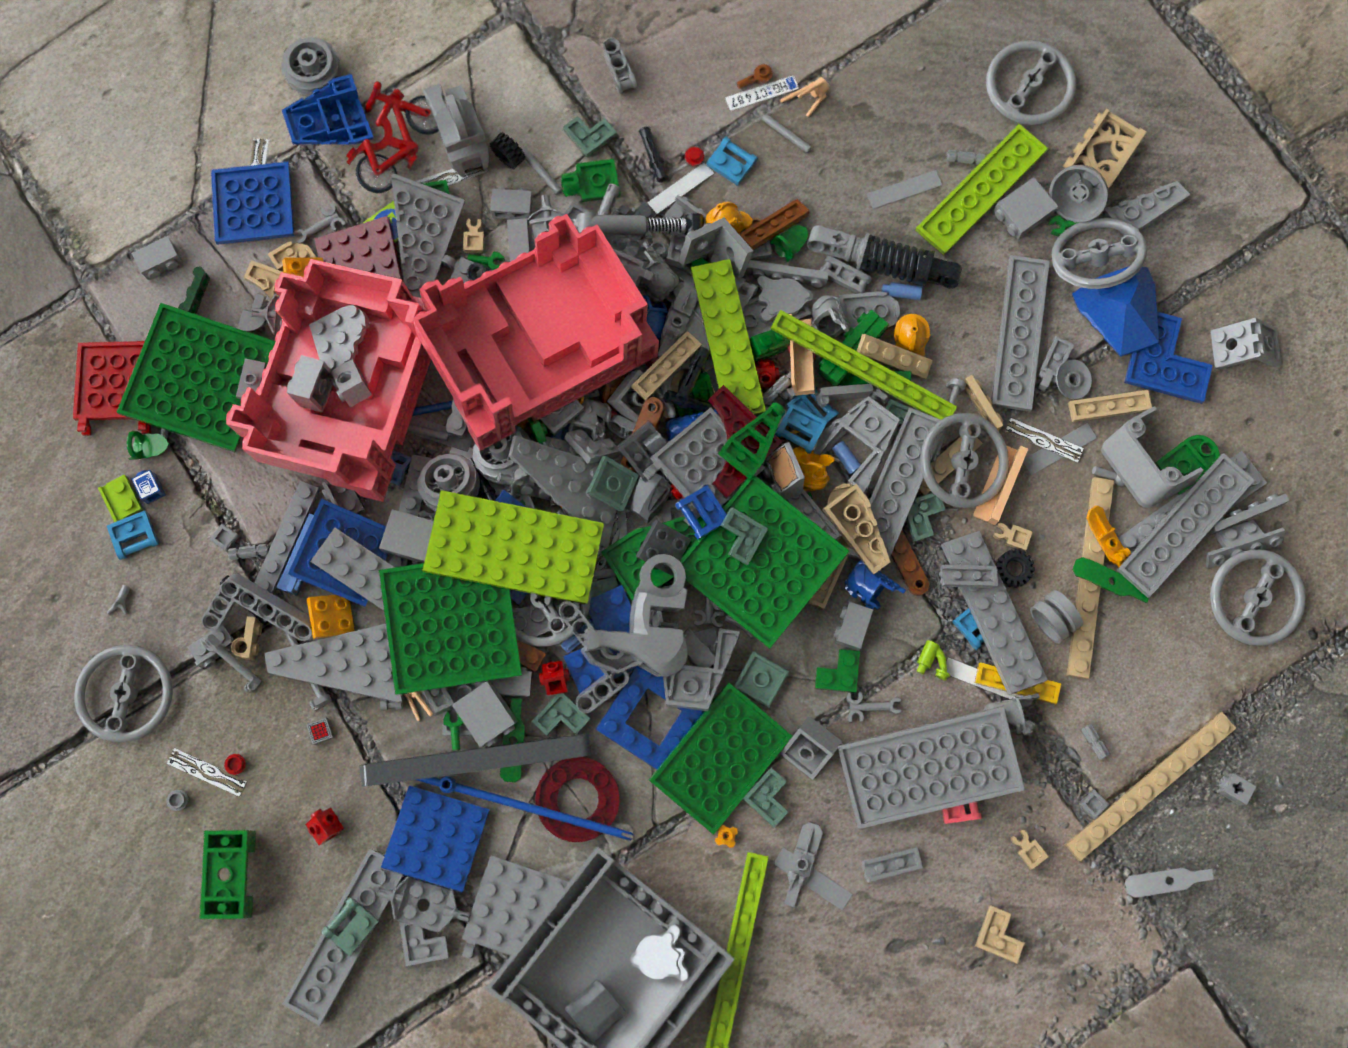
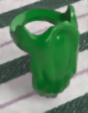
(790, 241)
(145, 445)

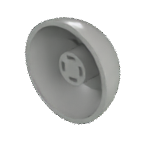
(1073, 199)

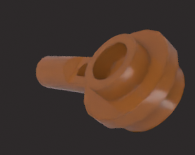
(762, 74)

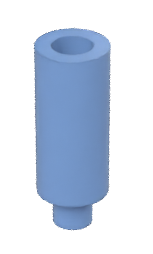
(903, 290)
(846, 457)

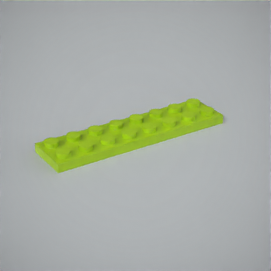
(981, 189)
(727, 333)

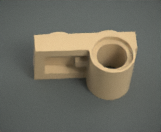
(252, 630)

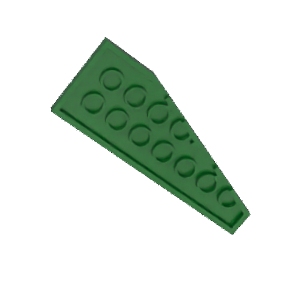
(627, 567)

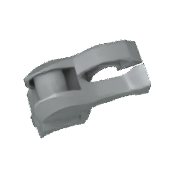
(458, 128)
(651, 648)

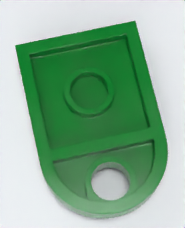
(1189, 456)

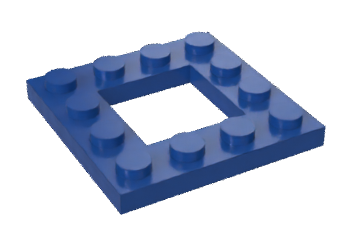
(614, 720)

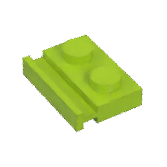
(120, 498)

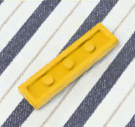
(988, 676)

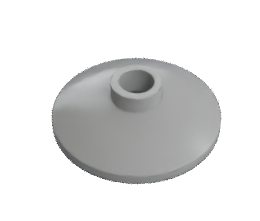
(1079, 376)

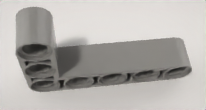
(256, 606)
(606, 679)

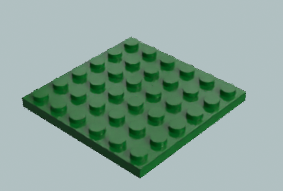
(191, 375)
(782, 573)
(446, 630)

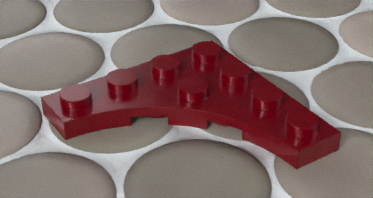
(735, 417)

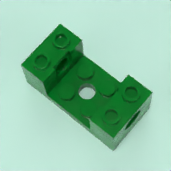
(229, 897)

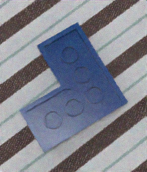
(1166, 373)
(609, 613)

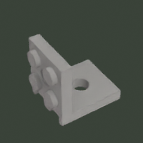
(720, 239)
(1254, 342)

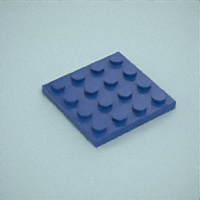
(252, 203)
(325, 519)
(435, 839)

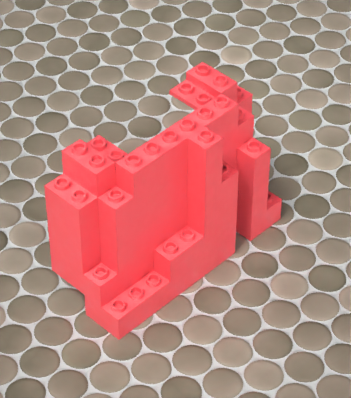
(535, 330)
(344, 442)

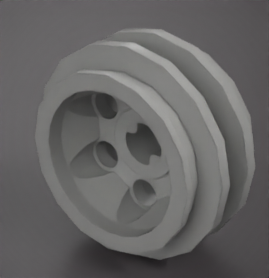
(311, 55)
(499, 453)
(446, 474)

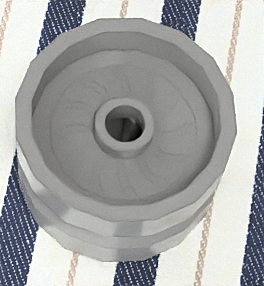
(1056, 616)

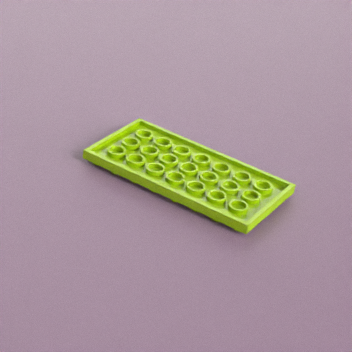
(513, 547)

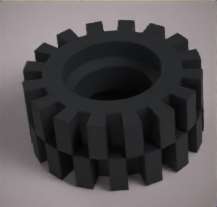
(507, 150)
(1025, 562)

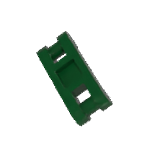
(196, 291)

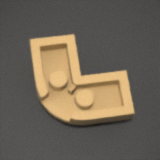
(289, 250)

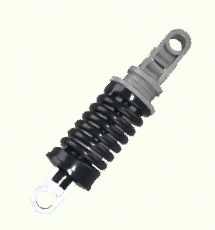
(886, 257)

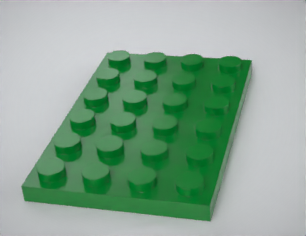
(720, 758)

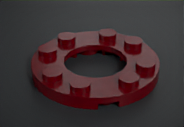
(584, 769)

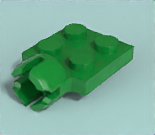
(590, 180)

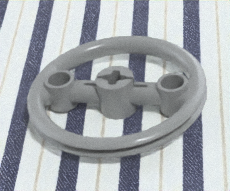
(1013, 111)
(1099, 253)
(971, 460)
(1264, 596)
(558, 636)
(122, 702)

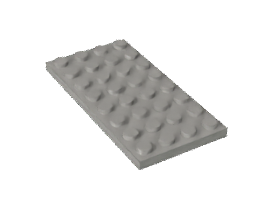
(930, 767)

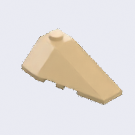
(856, 523)

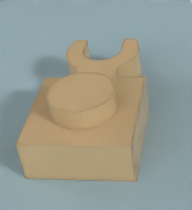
(474, 239)
(1016, 537)
(1031, 851)

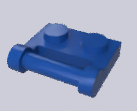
(708, 508)

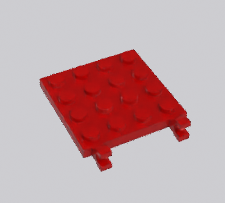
(101, 381)

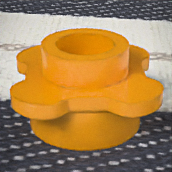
(731, 836)

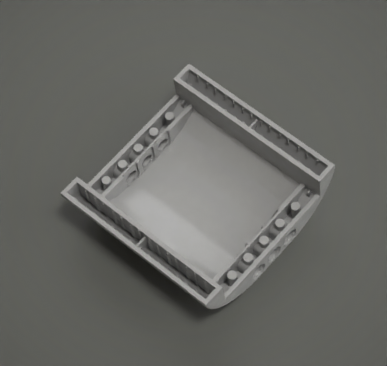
(591, 937)

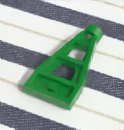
(739, 455)

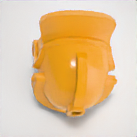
(738, 219)
(912, 340)
(813, 468)

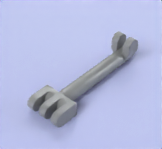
(213, 643)

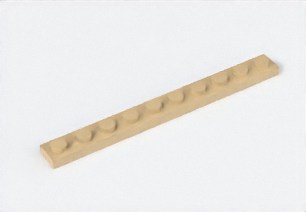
(1088, 593)
(1150, 786)

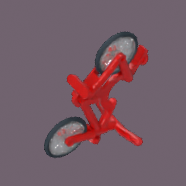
(374, 169)

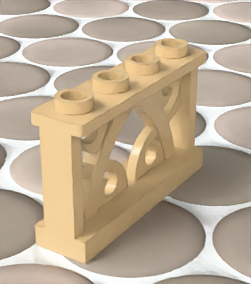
(1127, 143)

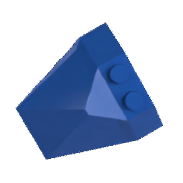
(329, 116)
(1123, 312)

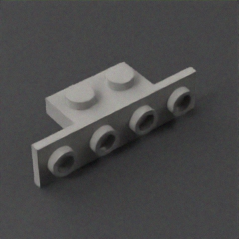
(1242, 538)

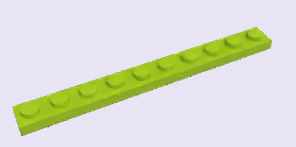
(862, 366)
(738, 948)

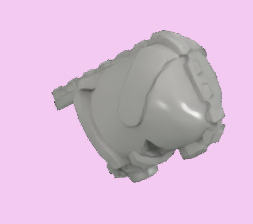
(666, 280)
(829, 314)
(592, 419)
(1014, 713)

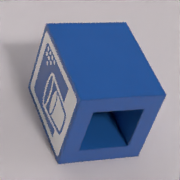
(148, 486)

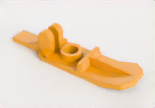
(1104, 534)

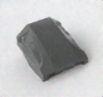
(648, 496)
(595, 1010)

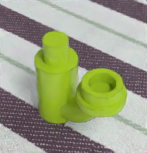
(927, 657)

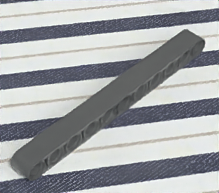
(474, 760)

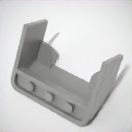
(1137, 468)

